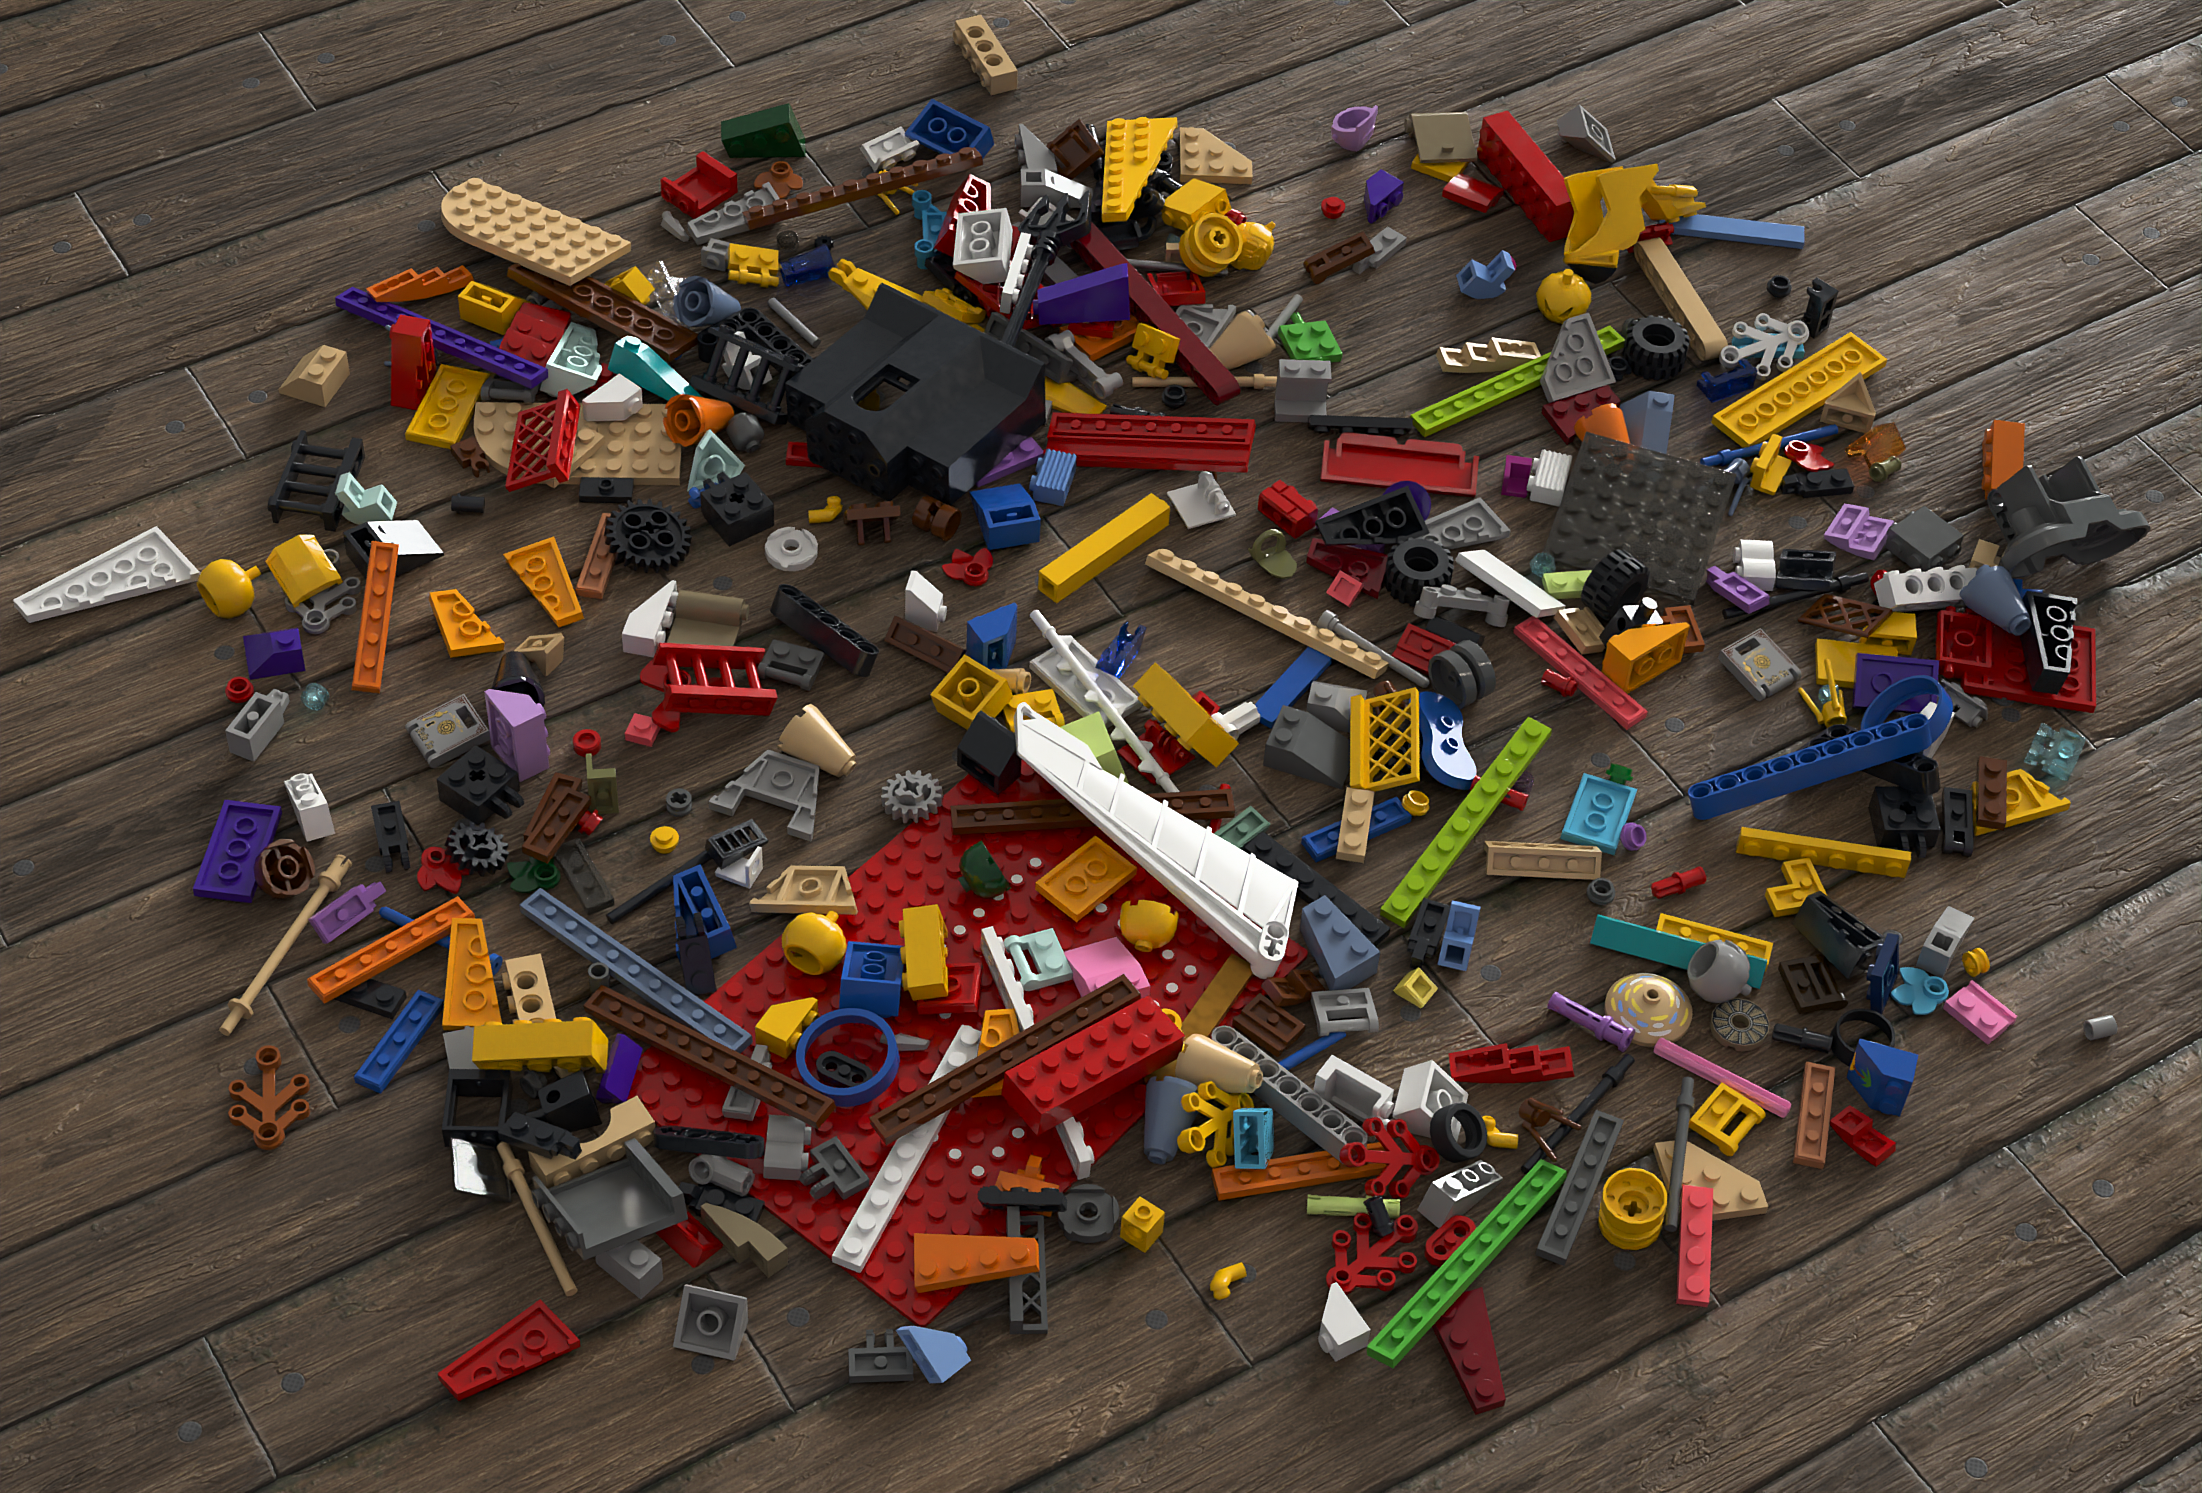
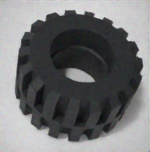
(1656, 347)
(1417, 565)
(1615, 583)

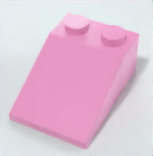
(1103, 962)

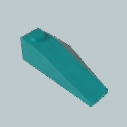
(647, 369)

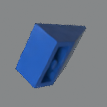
(1006, 516)

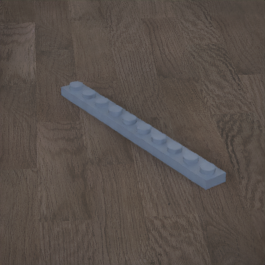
(633, 971)

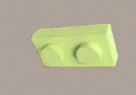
(1565, 584)

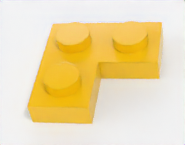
(1801, 881)

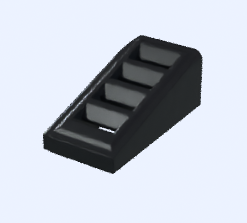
(724, 859)

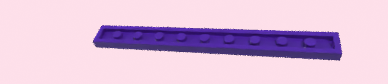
(448, 339)

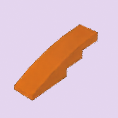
(411, 286)

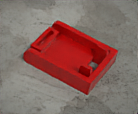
(1176, 289)

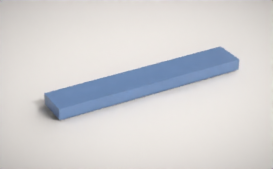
(1740, 230)

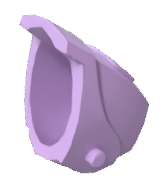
(1354, 127)

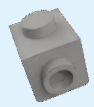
(715, 255)

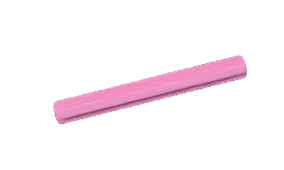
(1720, 1075)

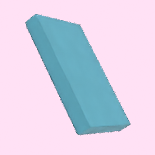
(1598, 813)

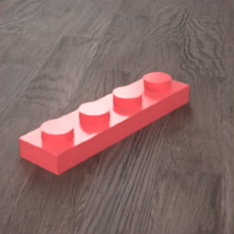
(1694, 1246)

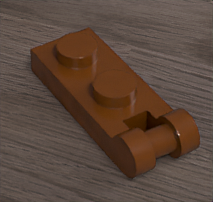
(1338, 257)

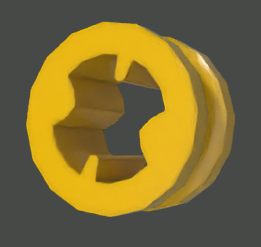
(1975, 962)

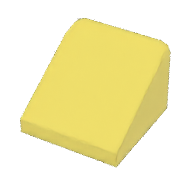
(1416, 988)

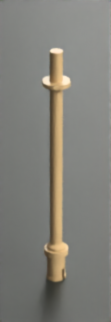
(328, 882)

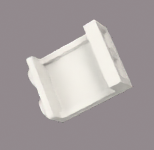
(1354, 1092)

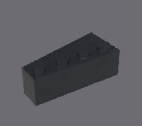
(2048, 640)

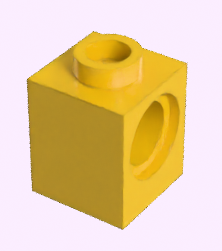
(1142, 1224)

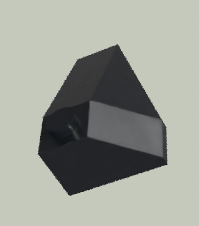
(1376, 521)

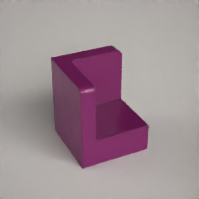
(1516, 476)

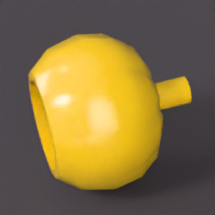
(1563, 296)
(227, 587)
(816, 943)

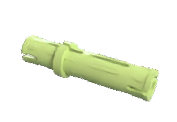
(1347, 1206)

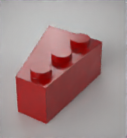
(411, 361)

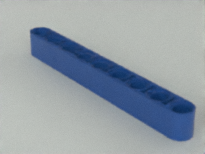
(1810, 766)

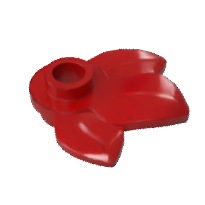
(1807, 456)
(969, 568)
(439, 872)

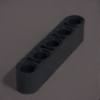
(824, 630)

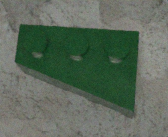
(764, 134)

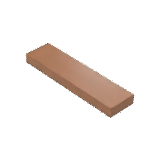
(597, 565)
(1814, 1115)

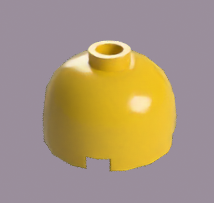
(1147, 924)

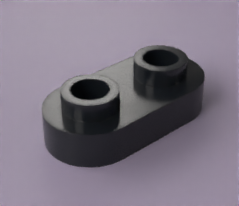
(1147, 205)
(846, 1070)

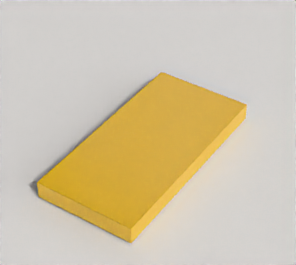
(447, 407)

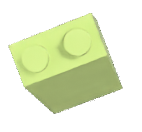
(1093, 733)

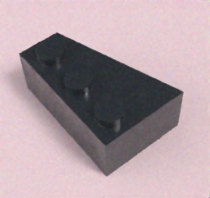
(1838, 934)

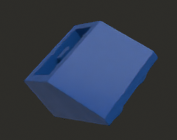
(993, 637)

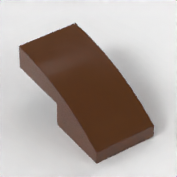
(1293, 989)

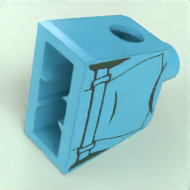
(1253, 1134)

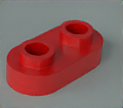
(1446, 1241)

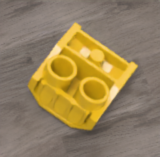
(302, 568)

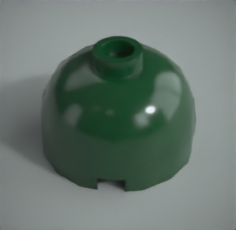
(981, 873)

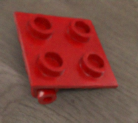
(1165, 750)

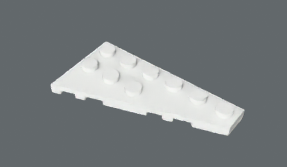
(129, 570)

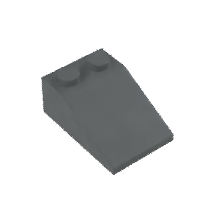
(1307, 748)

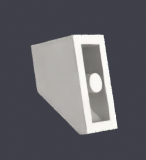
(613, 401)
(923, 603)
(1342, 1326)

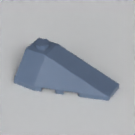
(1649, 420)

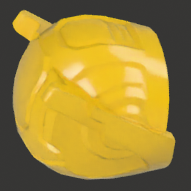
(1256, 246)

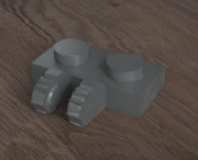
(839, 1169)
(880, 1363)

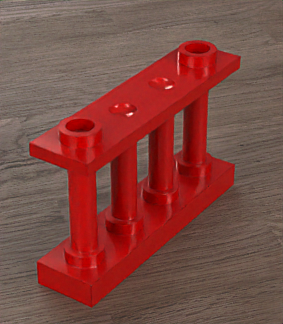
(711, 698)

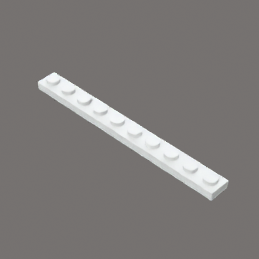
(1013, 997)
(899, 1168)

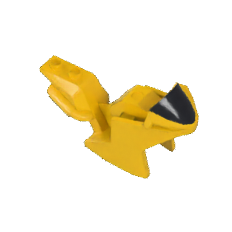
(1595, 240)

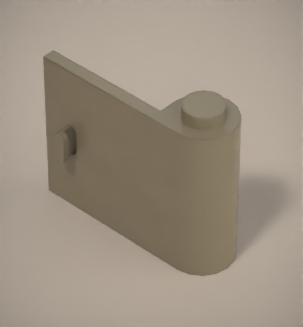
(1442, 137)
(707, 619)

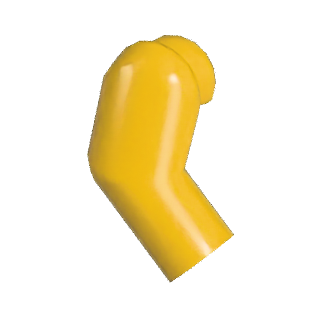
(828, 513)

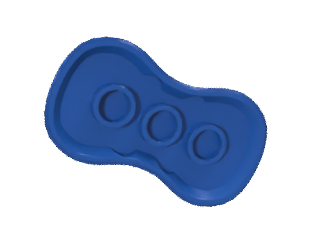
(1443, 743)

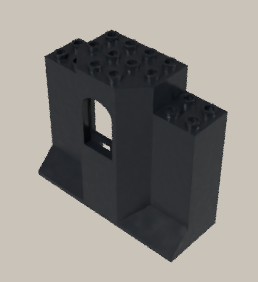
(953, 425)

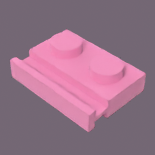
(1980, 1012)

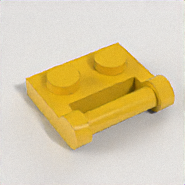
(953, 306)
(1041, 702)
(1719, 1112)

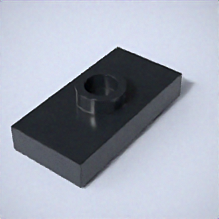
(606, 490)

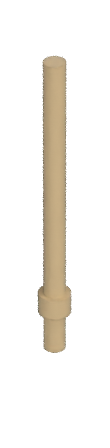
(1258, 381)
(514, 1172)

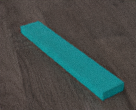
(1658, 945)

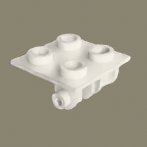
(1201, 502)

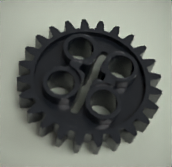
(647, 535)

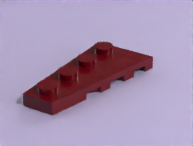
(1470, 1349)

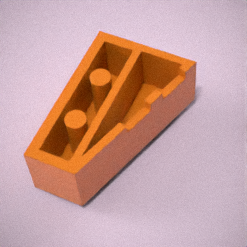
(2002, 453)

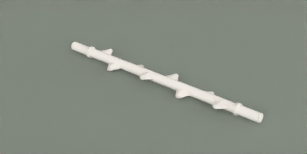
(1095, 695)

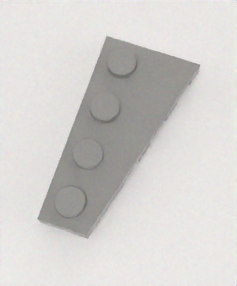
(730, 218)

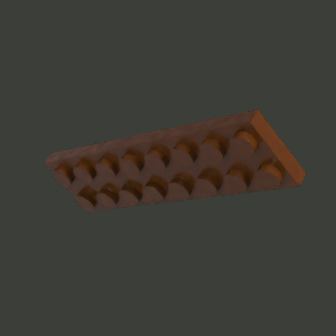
(611, 311)

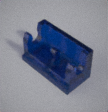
(1728, 383)
(1121, 651)

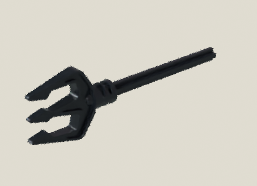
(1047, 242)

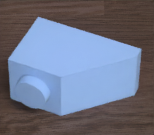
(935, 1351)

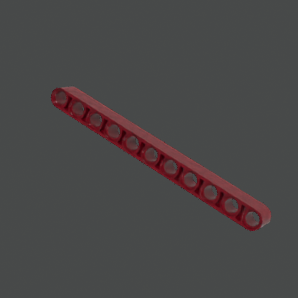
(1152, 310)

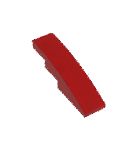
(1516, 1065)

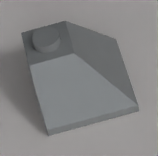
(1585, 133)
(1332, 704)

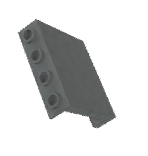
(612, 1203)

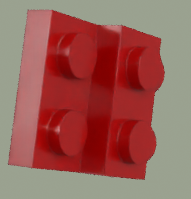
(531, 339)

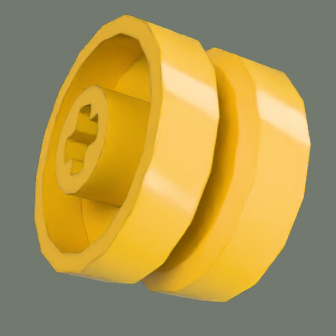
(1210, 245)

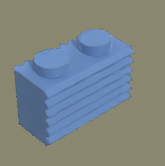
(1053, 477)

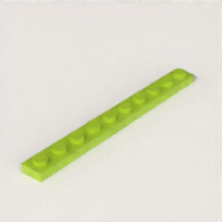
(1496, 390)
(1465, 822)

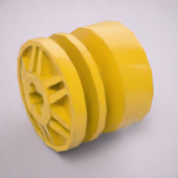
(1632, 1208)

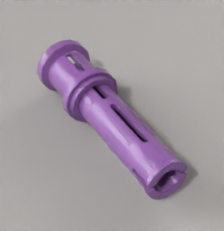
(1603, 1027)

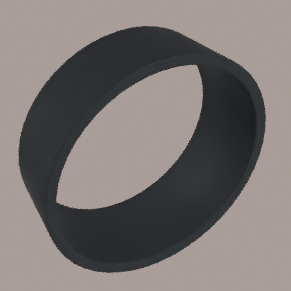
(1841, 1049)

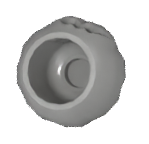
(1719, 971)

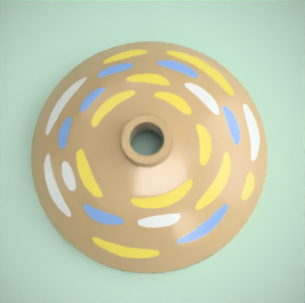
(1662, 1017)

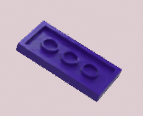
(236, 841)

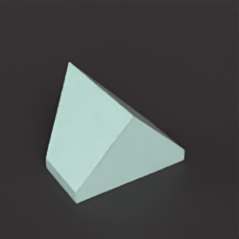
(711, 459)

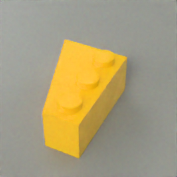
(924, 952)

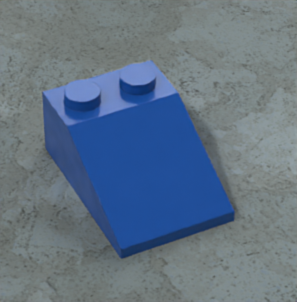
(872, 978)

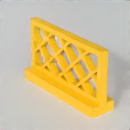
(1364, 745)

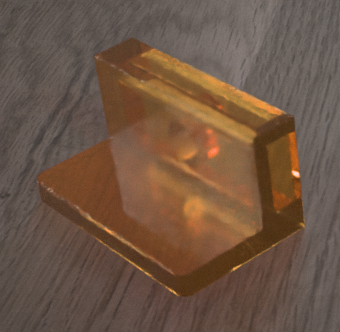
(1877, 444)

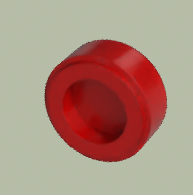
(586, 742)

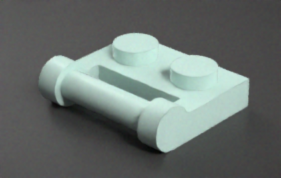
(1046, 955)

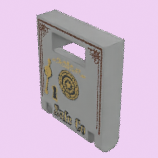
(1762, 669)
(443, 735)

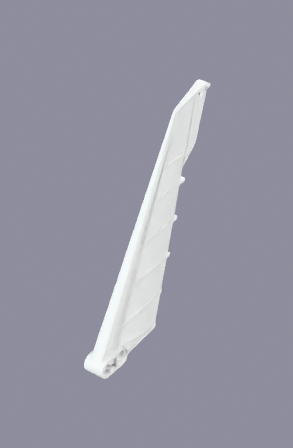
(1165, 839)

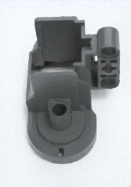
(2060, 518)

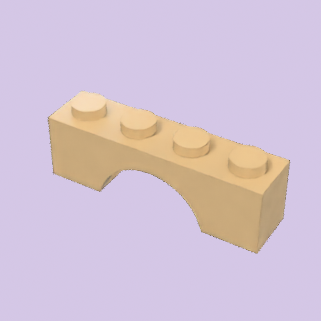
(627, 1122)

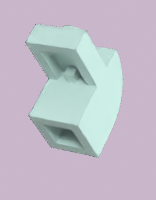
(362, 504)

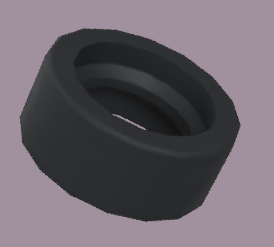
(1473, 1127)

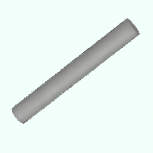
(1284, 316)
(798, 326)

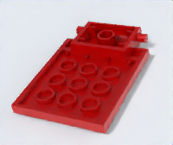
(1995, 665)

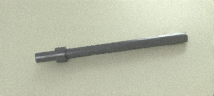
(1684, 1107)

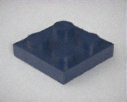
(1883, 973)

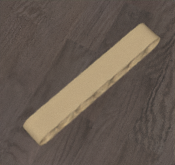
(1680, 298)

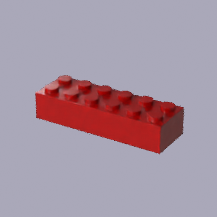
(1526, 174)
(1092, 1065)

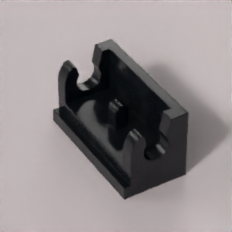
(1819, 307)

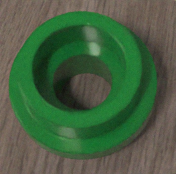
(1619, 773)

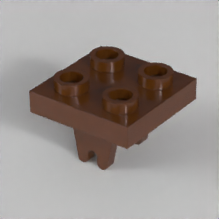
(1074, 150)
(881, 512)

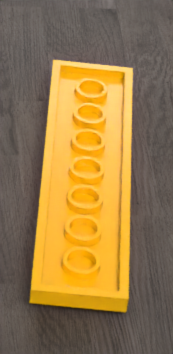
(1797, 391)

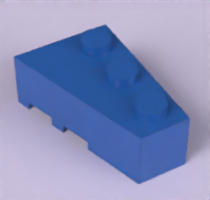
(695, 895)

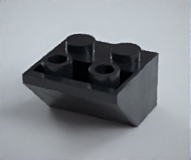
(989, 753)

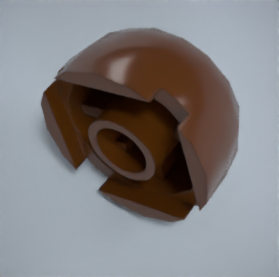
(284, 869)

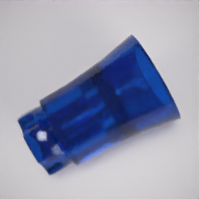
(807, 266)

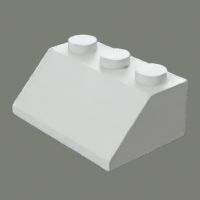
(983, 245)

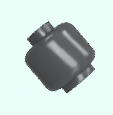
(745, 432)

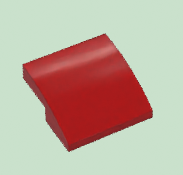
(1472, 192)

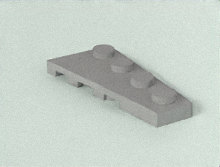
(1466, 526)

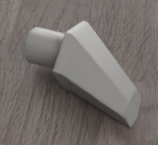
(673, 226)
(907, 1042)

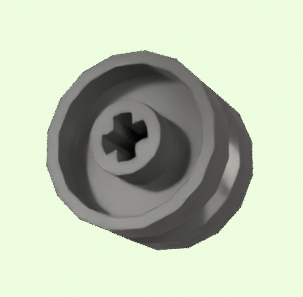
(1462, 673)

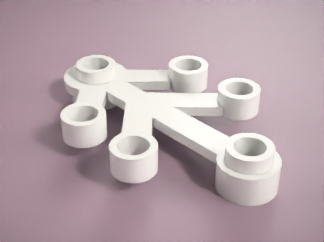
(1766, 343)

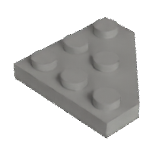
(1576, 361)

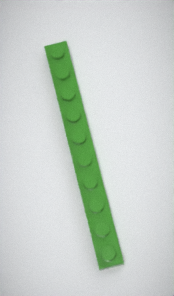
(1466, 1264)

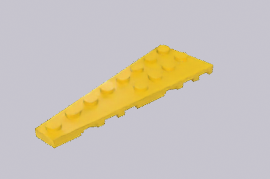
(1131, 157)

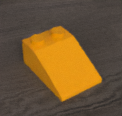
(1643, 654)

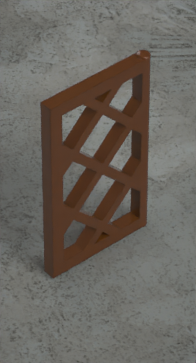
(1840, 604)

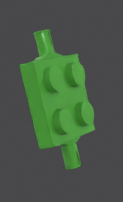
(1309, 340)

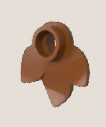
(781, 179)

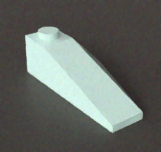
(573, 362)

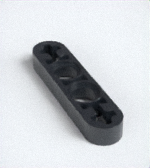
(709, 1142)

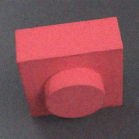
(1345, 589)
(642, 730)

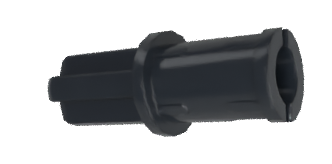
(1802, 1038)

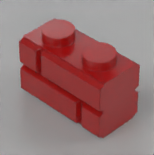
(1288, 508)

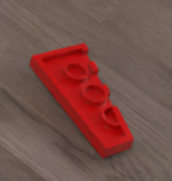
(511, 1350)

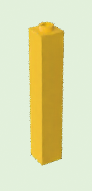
(1103, 548)

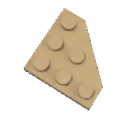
(1211, 159)
(1733, 1191)

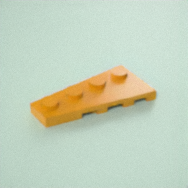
(547, 579)
(469, 980)

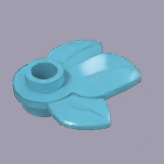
(1920, 990)

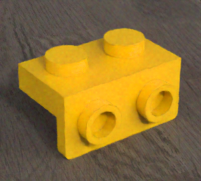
(1769, 467)

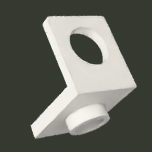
(743, 871)

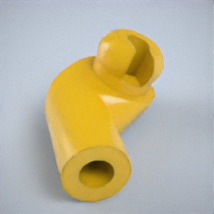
(1498, 1139)
(1223, 1277)

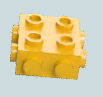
(1193, 202)

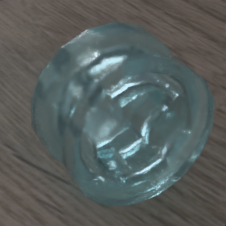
(315, 696)

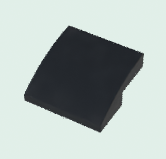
(1806, 569)

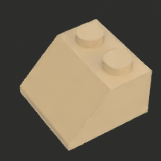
(317, 376)

